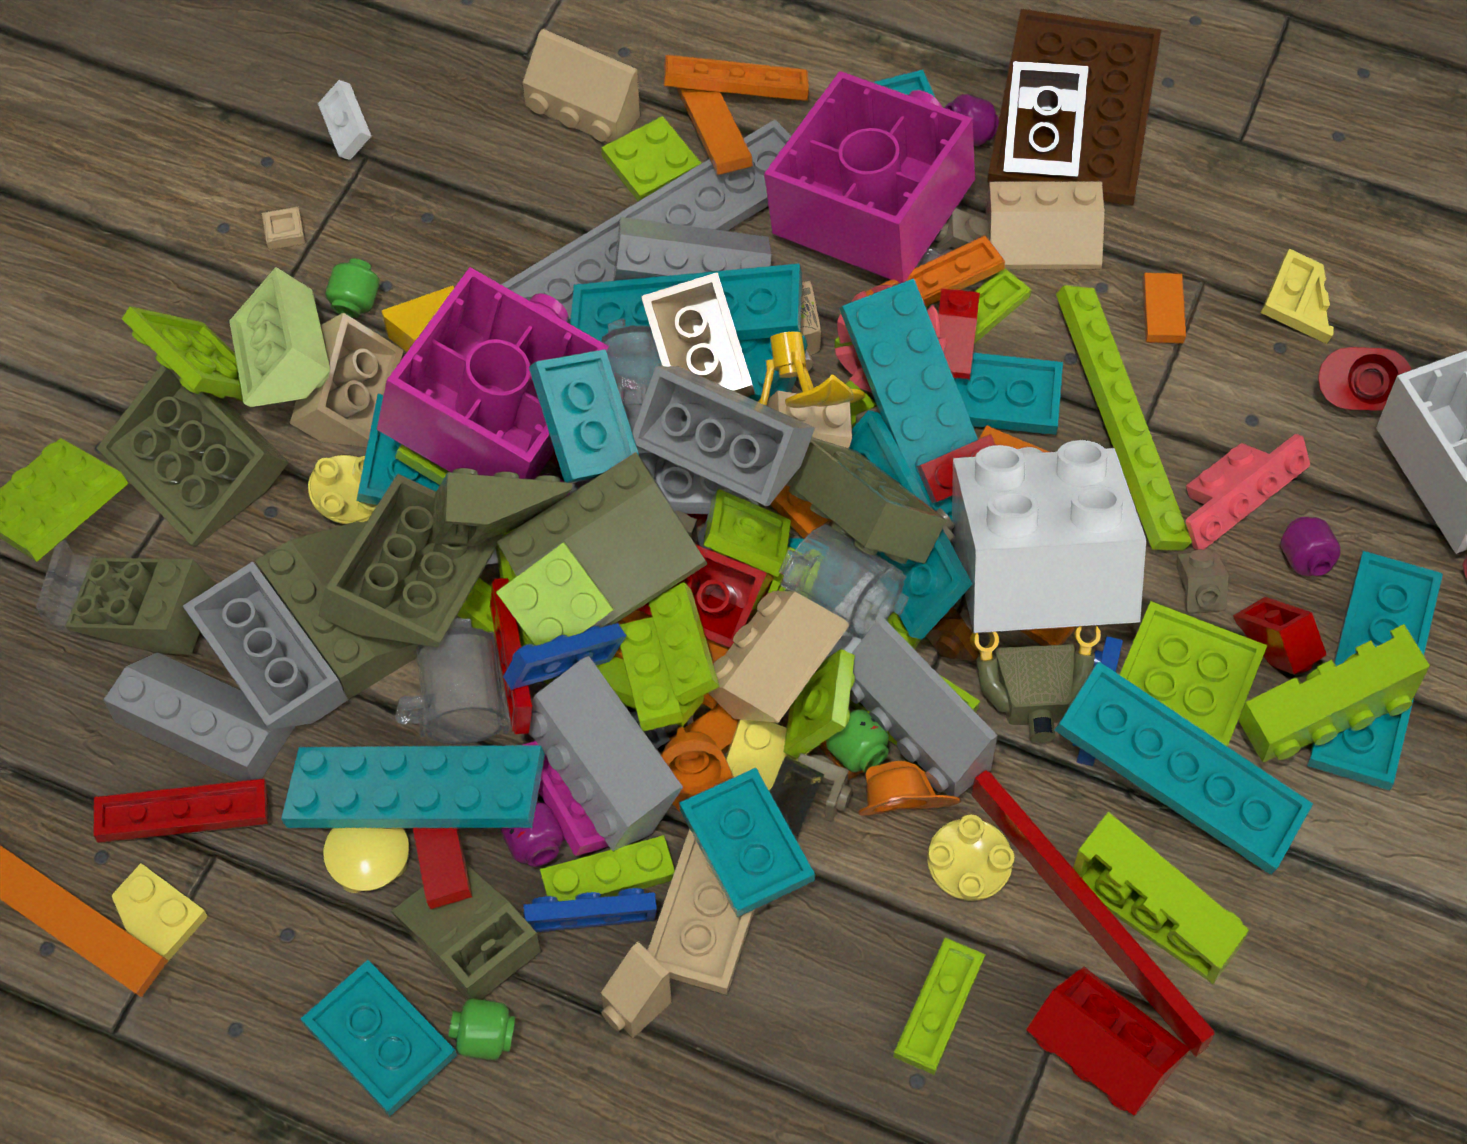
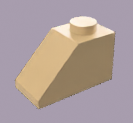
(636, 992)

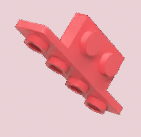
(1240, 485)

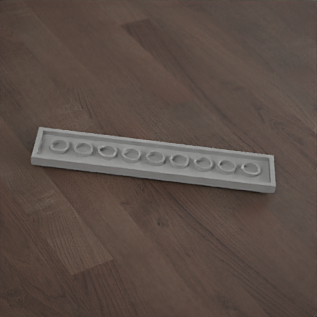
(693, 200)

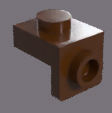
(952, 637)

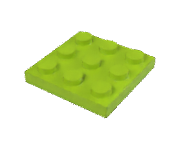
(189, 350)
(54, 497)
(1194, 668)

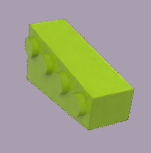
(1336, 697)
(1158, 899)

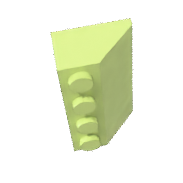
(279, 342)

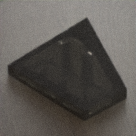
(795, 792)

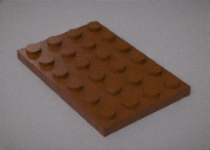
(1116, 97)

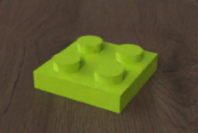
(649, 158)
(747, 532)
(555, 597)
(821, 705)

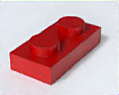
(938, 472)

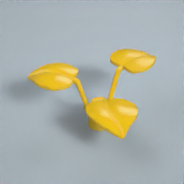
(791, 362)

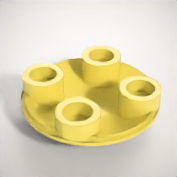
(335, 489)
(366, 857)
(970, 859)

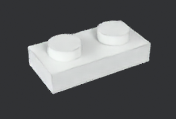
(344, 120)

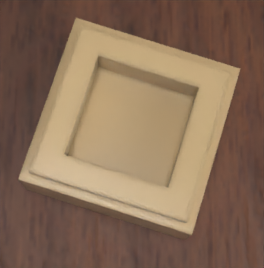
(283, 228)

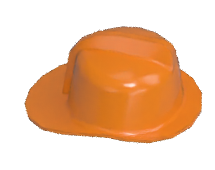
(695, 763)
(901, 787)

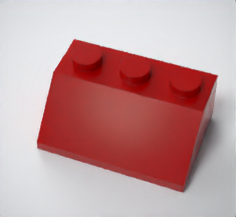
(724, 595)
(1107, 1040)

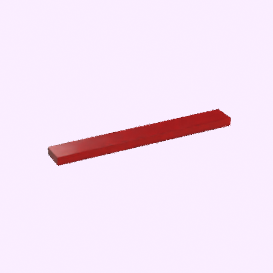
(1093, 914)

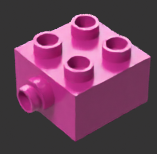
(871, 175)
(467, 381)

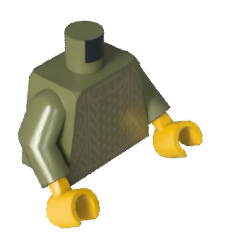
(1034, 681)

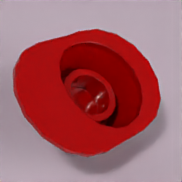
(1360, 377)

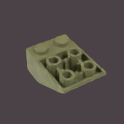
(480, 507)
(140, 603)
(473, 939)

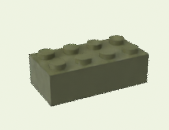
(866, 503)

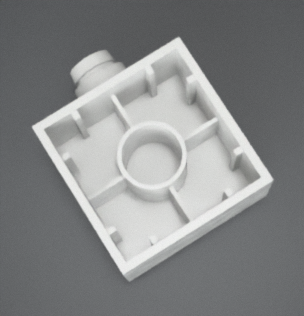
(1428, 437)
(1047, 538)

